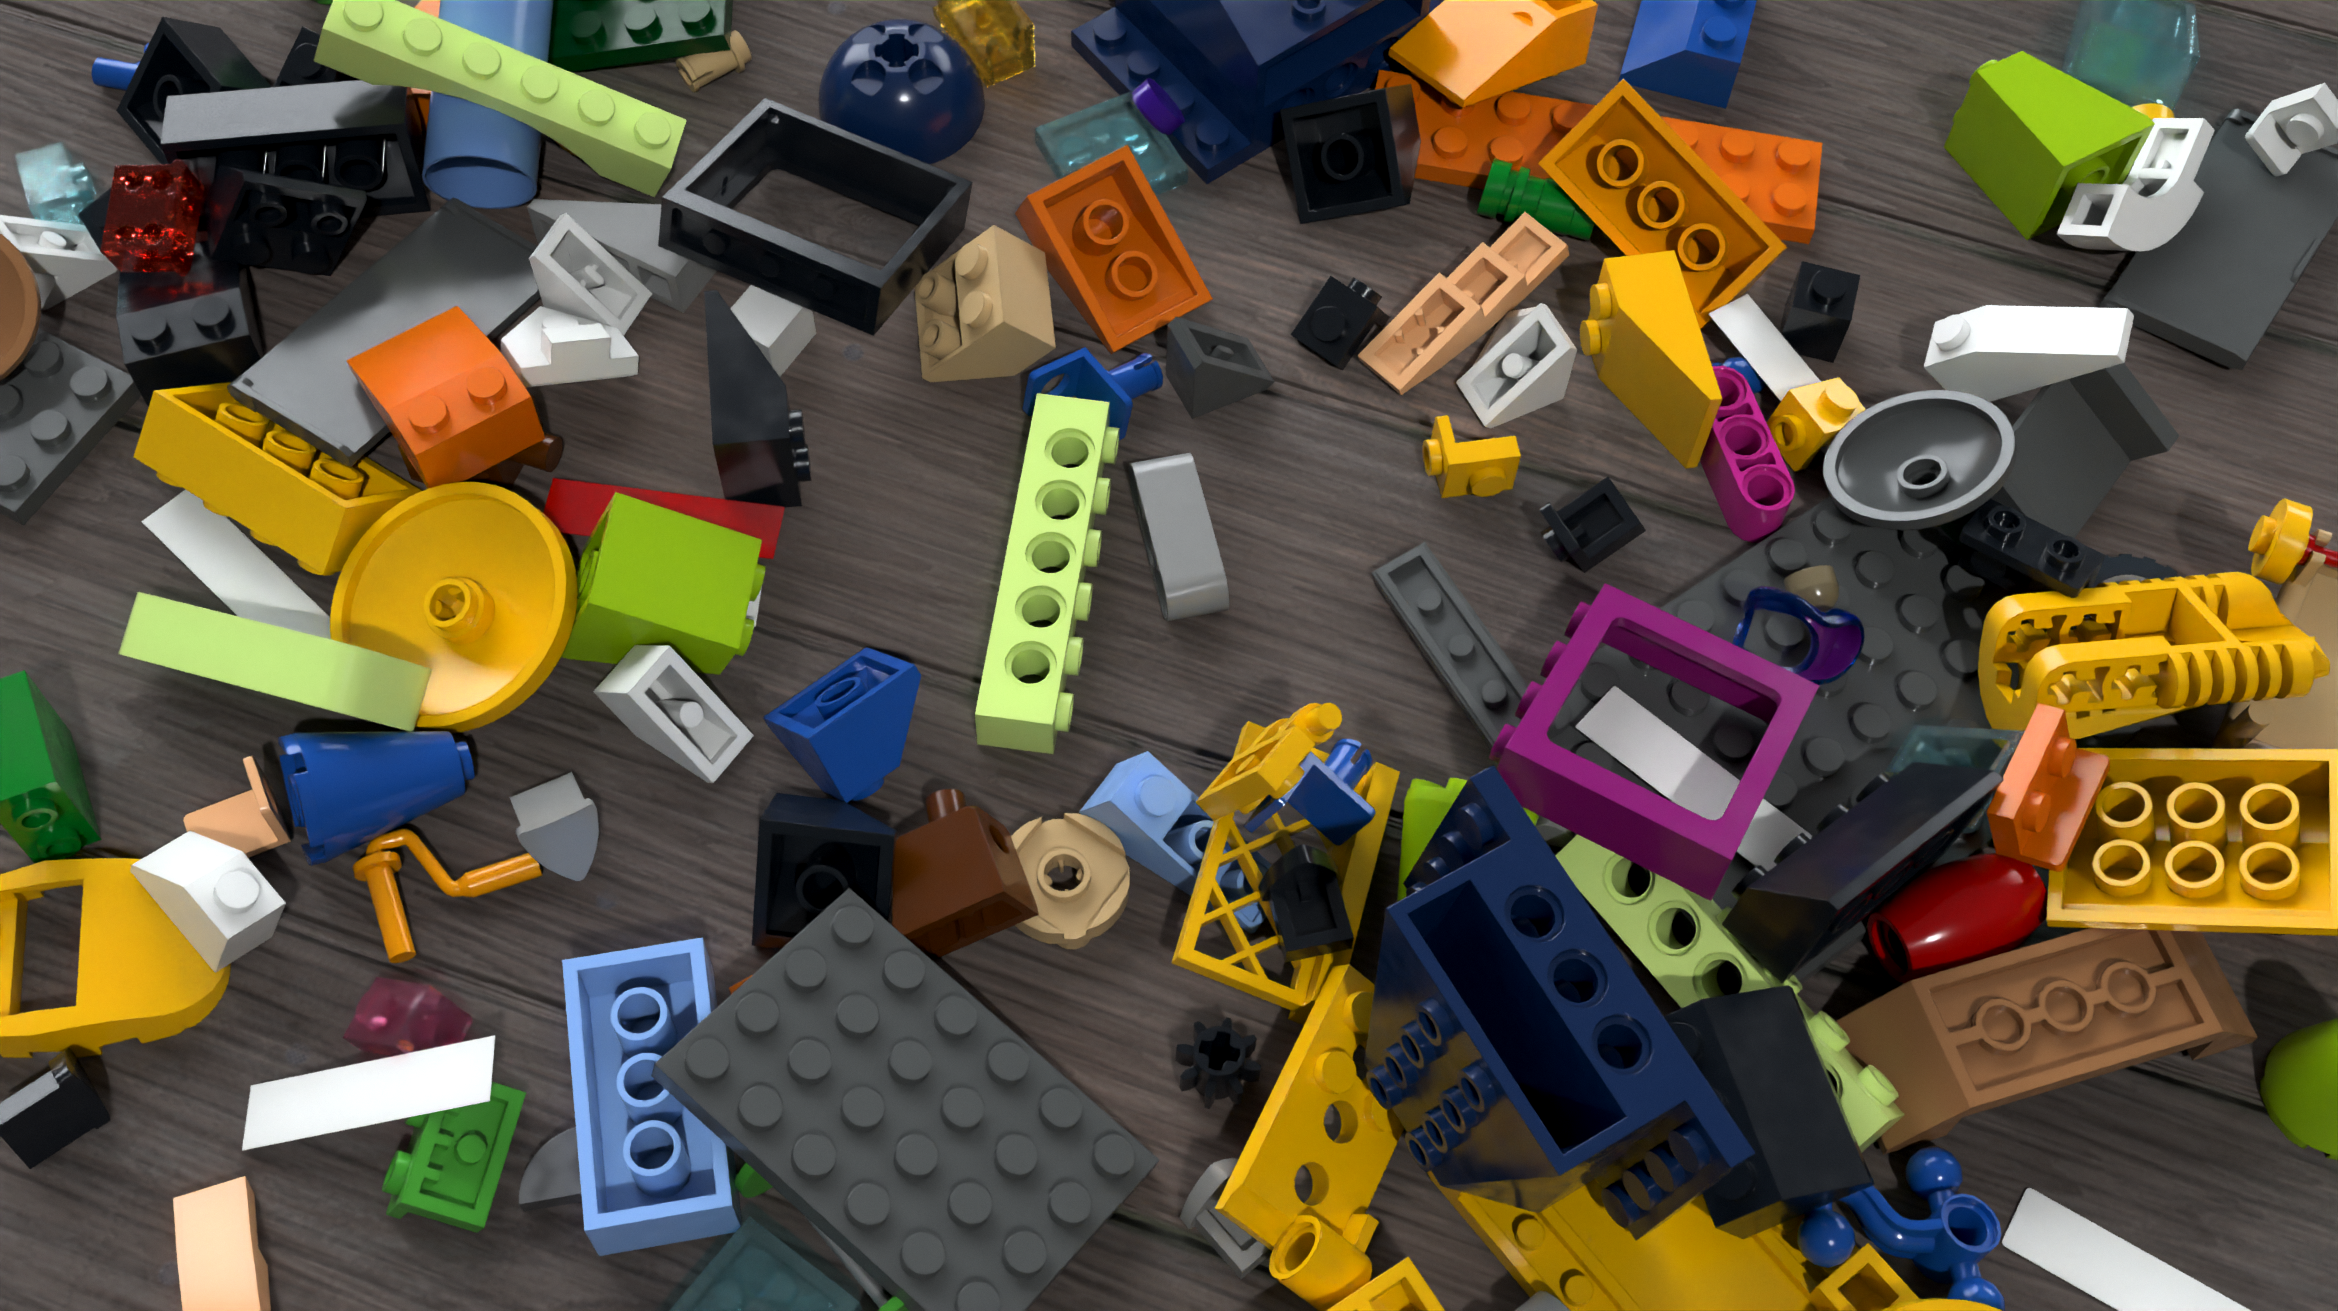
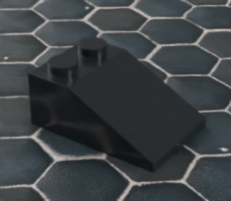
(188, 326)
(753, 430)

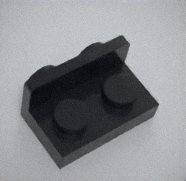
(2025, 553)

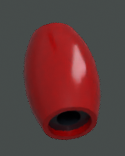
(1957, 915)

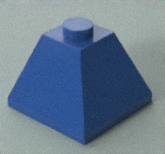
(850, 723)

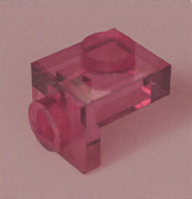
(405, 1019)

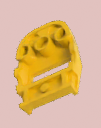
(132, 966)

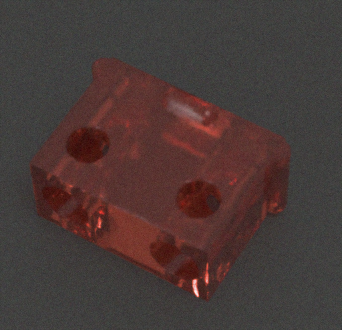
(152, 218)

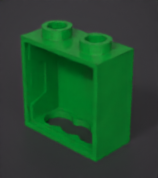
(41, 776)

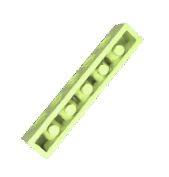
(1013, 711)
(1692, 970)

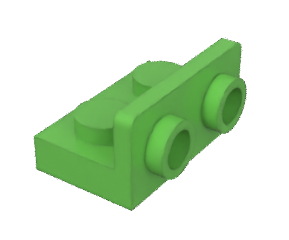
(454, 1161)

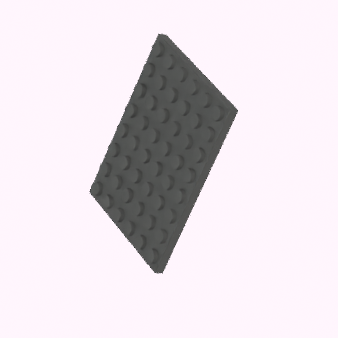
(1914, 669)

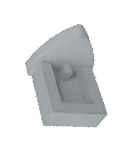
(558, 826)
(1229, 1240)

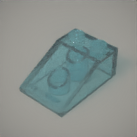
(2134, 49)

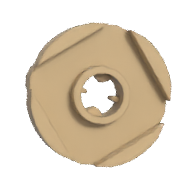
(1102, 878)

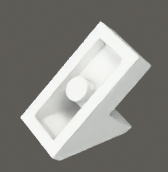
(59, 255)

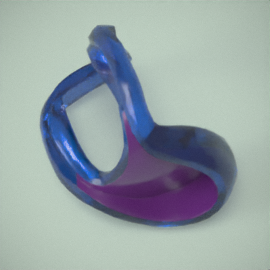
(1835, 634)

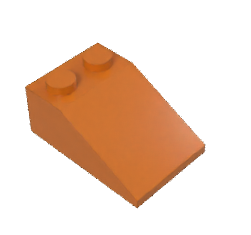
(1113, 249)
(448, 398)

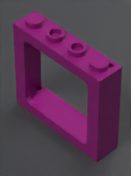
(1615, 810)

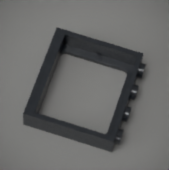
(704, 228)

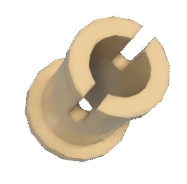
(705, 67)

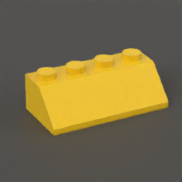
(265, 475)

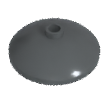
(1920, 460)

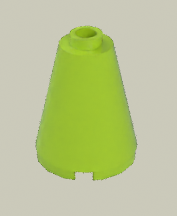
(2303, 1087)

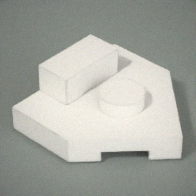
(566, 349)

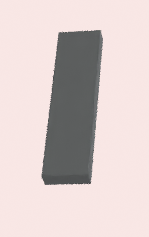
(1454, 641)

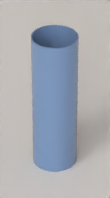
(475, 149)

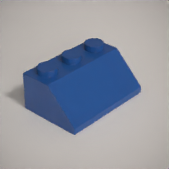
(1688, 48)

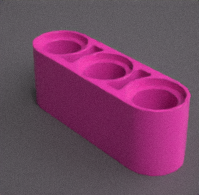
(1749, 477)

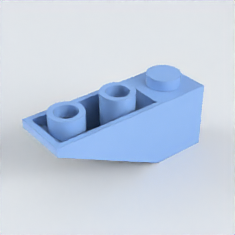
(1167, 830)

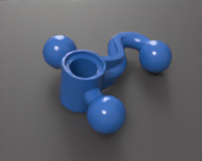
(1942, 1246)

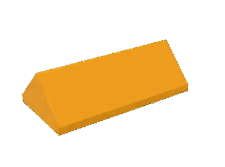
(1662, 197)

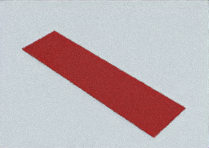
(579, 506)

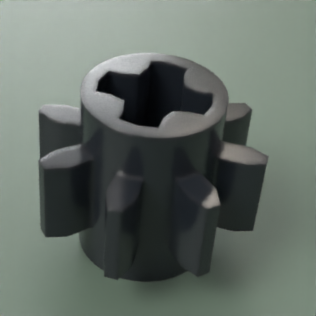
(1218, 1042)

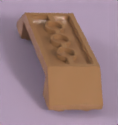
(2042, 1023)

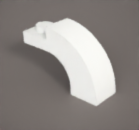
(2151, 201)

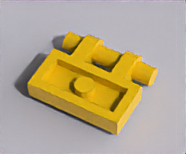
(1270, 762)

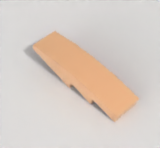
(1463, 306)
(220, 1250)

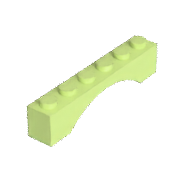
(410, 48)

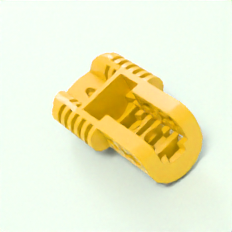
(2142, 652)

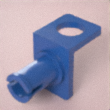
(1089, 380)
(1326, 794)

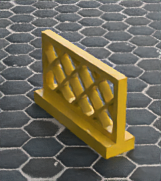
(1355, 863)

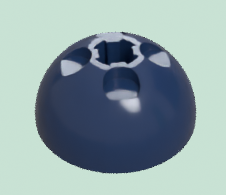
(904, 89)

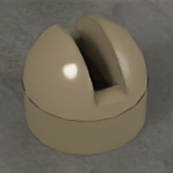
(1815, 585)

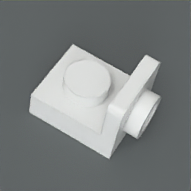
(2294, 127)

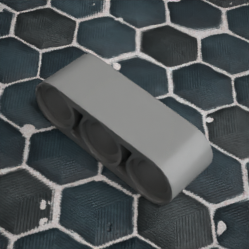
(1178, 537)

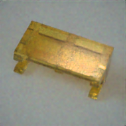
(992, 33)

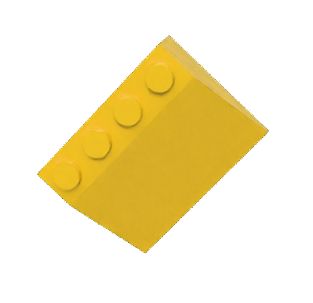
(2207, 844)

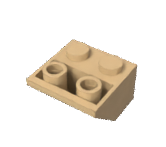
(985, 310)

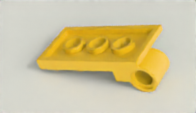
(1323, 1241)

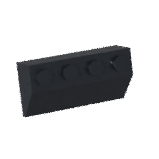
(313, 132)
(1854, 862)

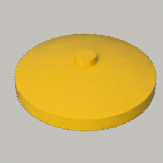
(466, 588)

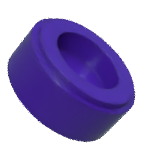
(1157, 107)

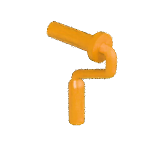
(379, 870)

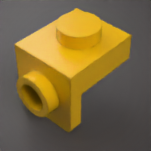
(1811, 419)
(1470, 466)

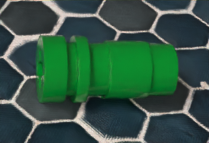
(1517, 192)

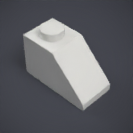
(673, 710)
(211, 896)

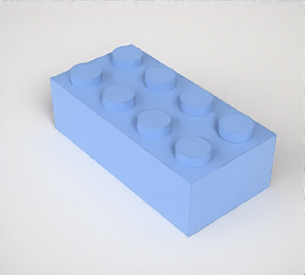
(643, 1157)

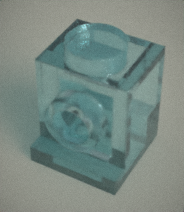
(54, 184)

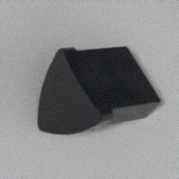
(1307, 904)
(51, 1111)

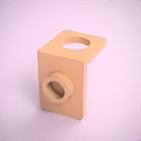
(245, 821)

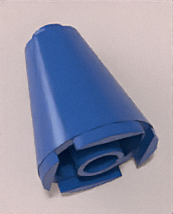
(367, 783)

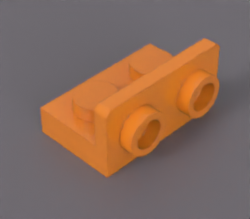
(2045, 793)

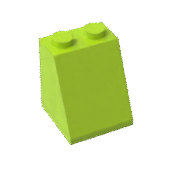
(2038, 134)
(664, 583)

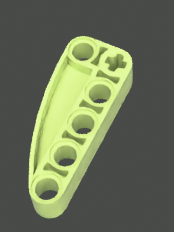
(276, 661)

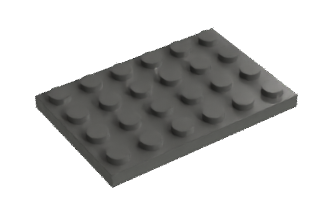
(905, 1118)

